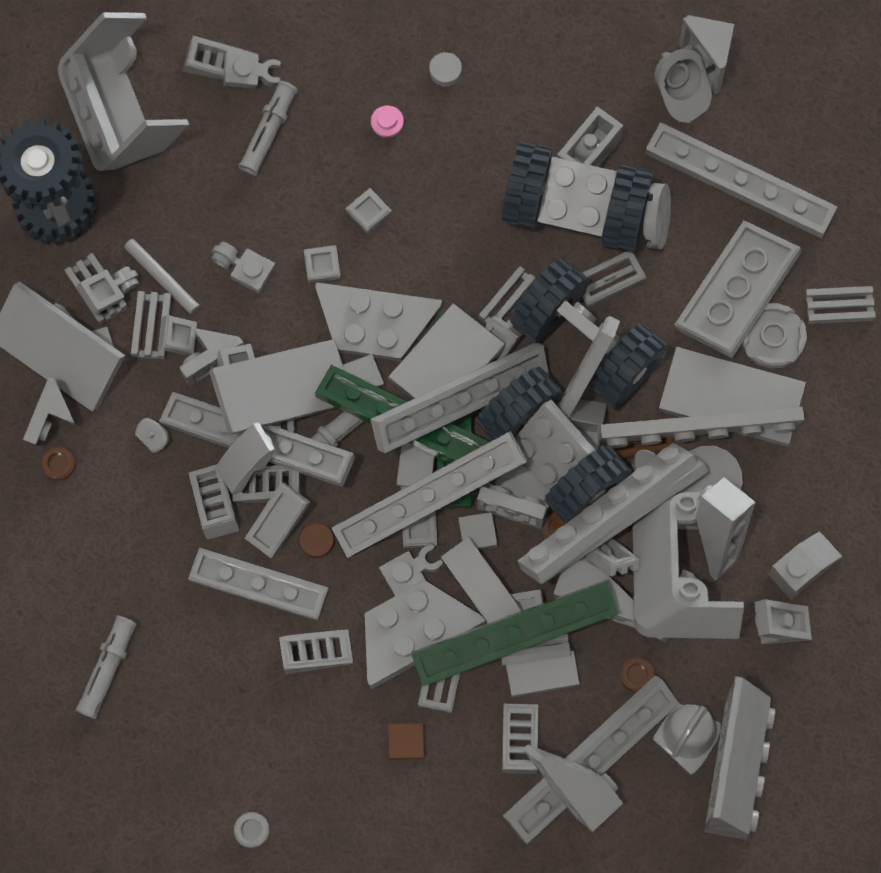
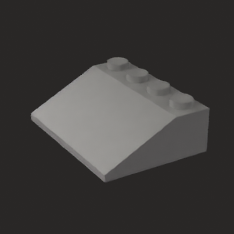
(738, 761)

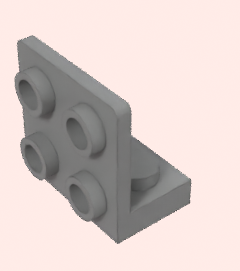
(516, 497)

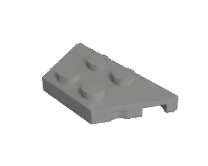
(374, 321)
(408, 624)

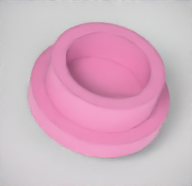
(387, 121)

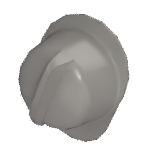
(683, 84)
(688, 735)

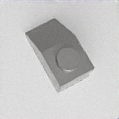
(804, 564)

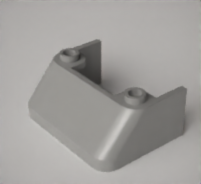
(104, 99)
(664, 601)

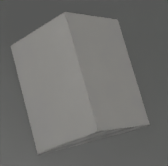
(712, 42)

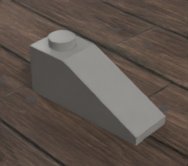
(723, 524)
(584, 574)
(582, 790)

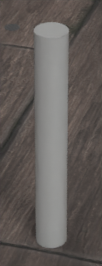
(162, 276)

